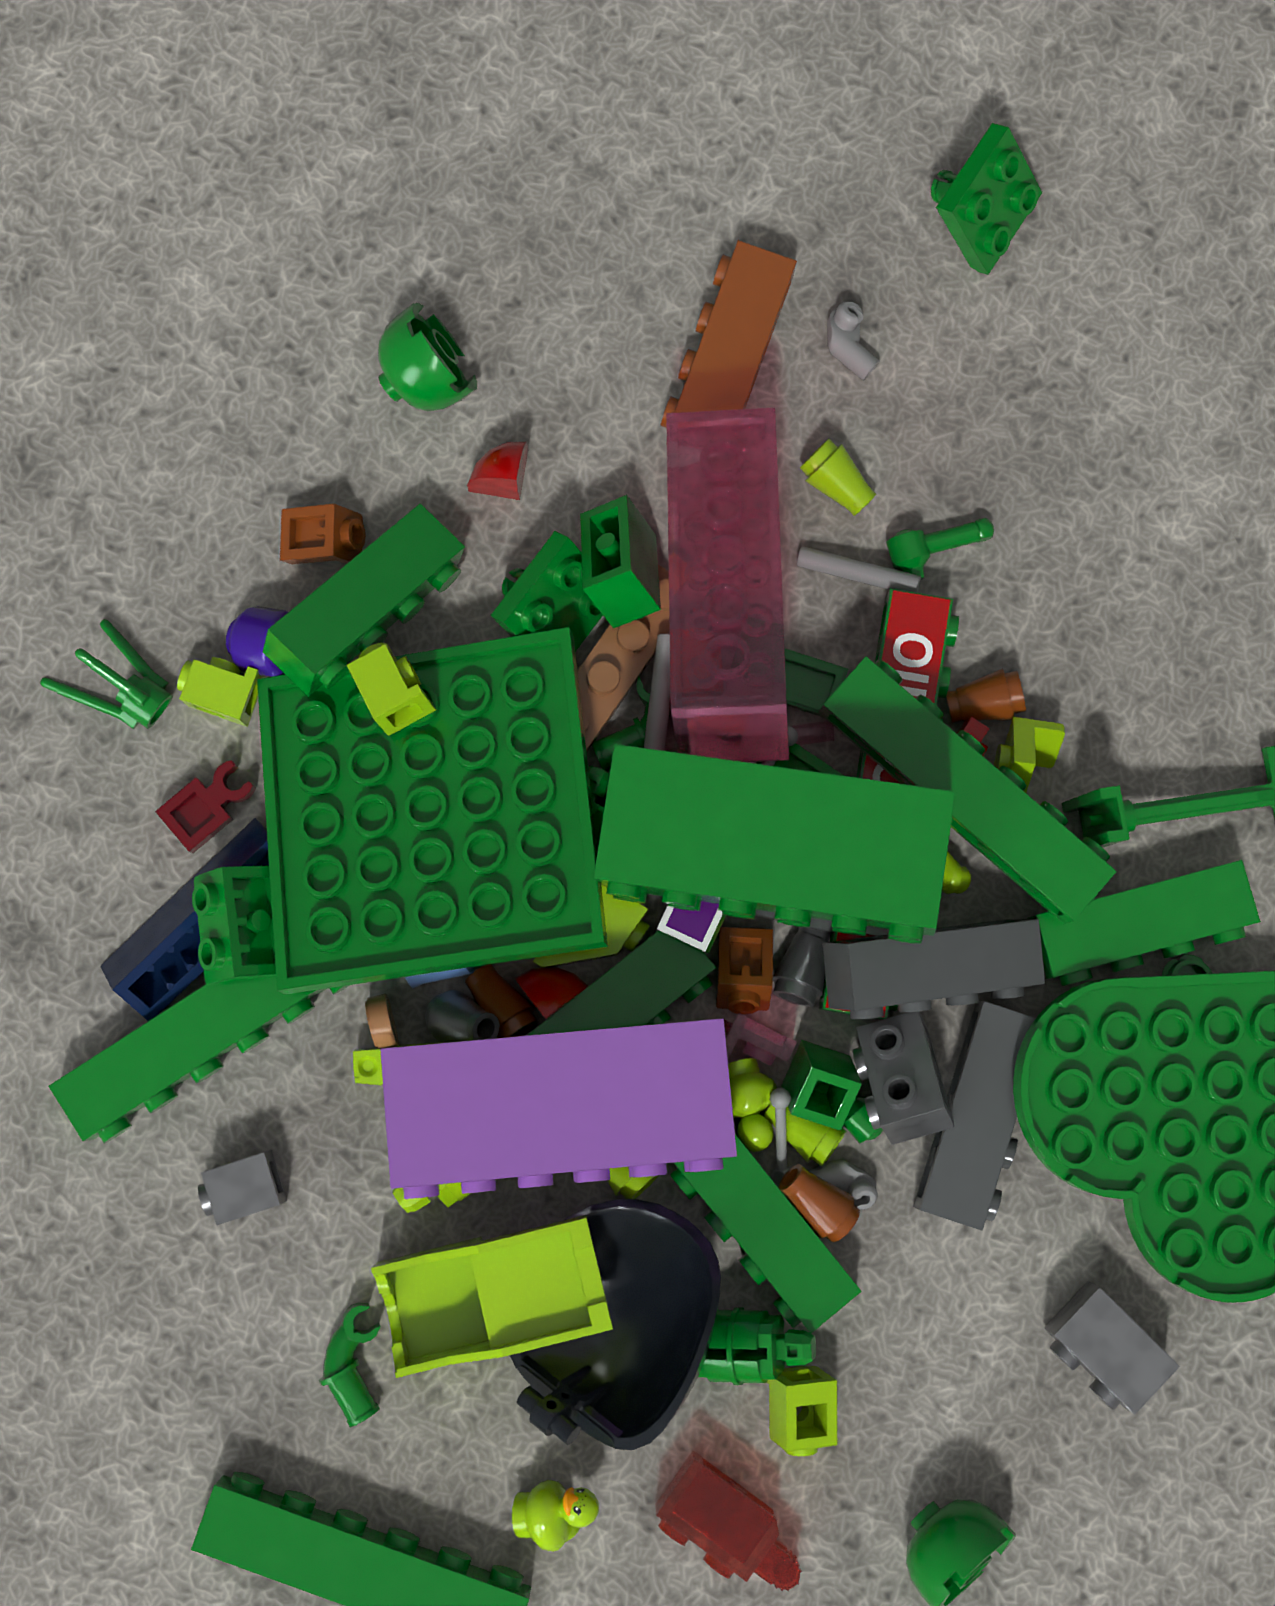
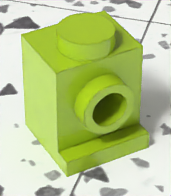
(389, 688)
(219, 689)
(815, 1423)

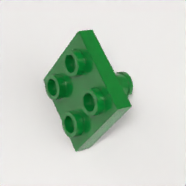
(987, 198)
(548, 594)

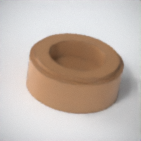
(381, 1021)

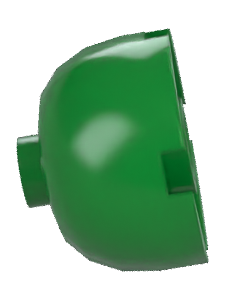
(422, 362)
(953, 1548)

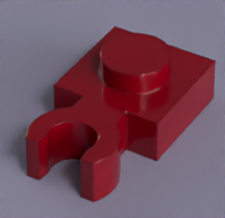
(199, 811)

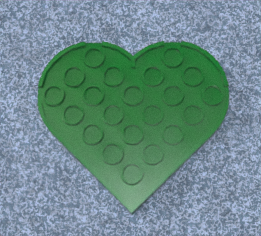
(1170, 1105)

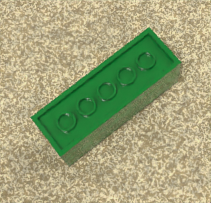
(774, 842)

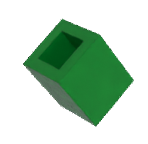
(821, 1085)

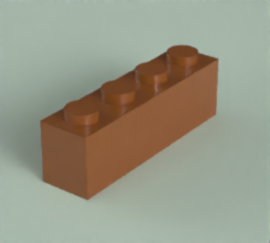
(734, 331)

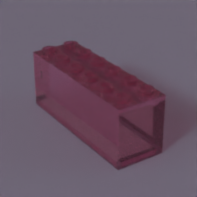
(726, 586)

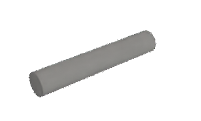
(857, 570)
(659, 697)

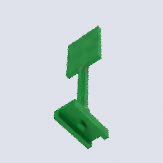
(1110, 818)

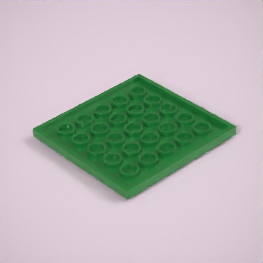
(438, 840)

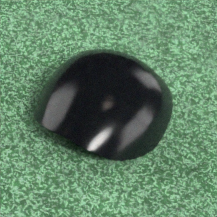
(663, 1314)

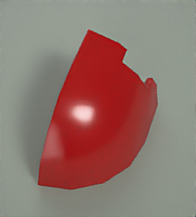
(500, 471)
(550, 988)

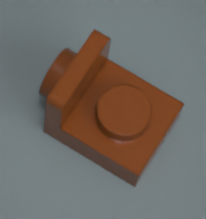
(321, 534)
(745, 969)

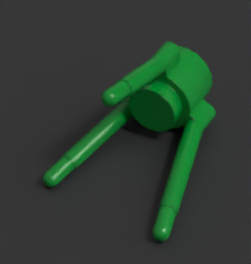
(140, 698)

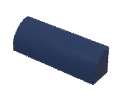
(164, 950)

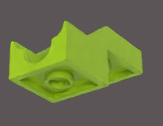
(493, 1296)

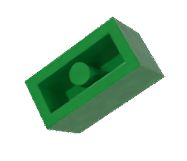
(619, 562)

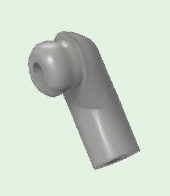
(844, 340)
(851, 1180)

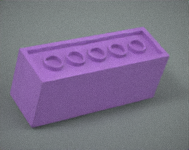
(557, 1106)

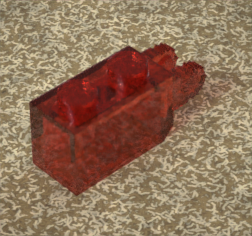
(725, 1523)

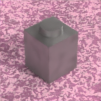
(241, 1188)

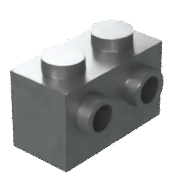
(903, 1078)
(1110, 1348)

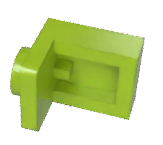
(1030, 745)

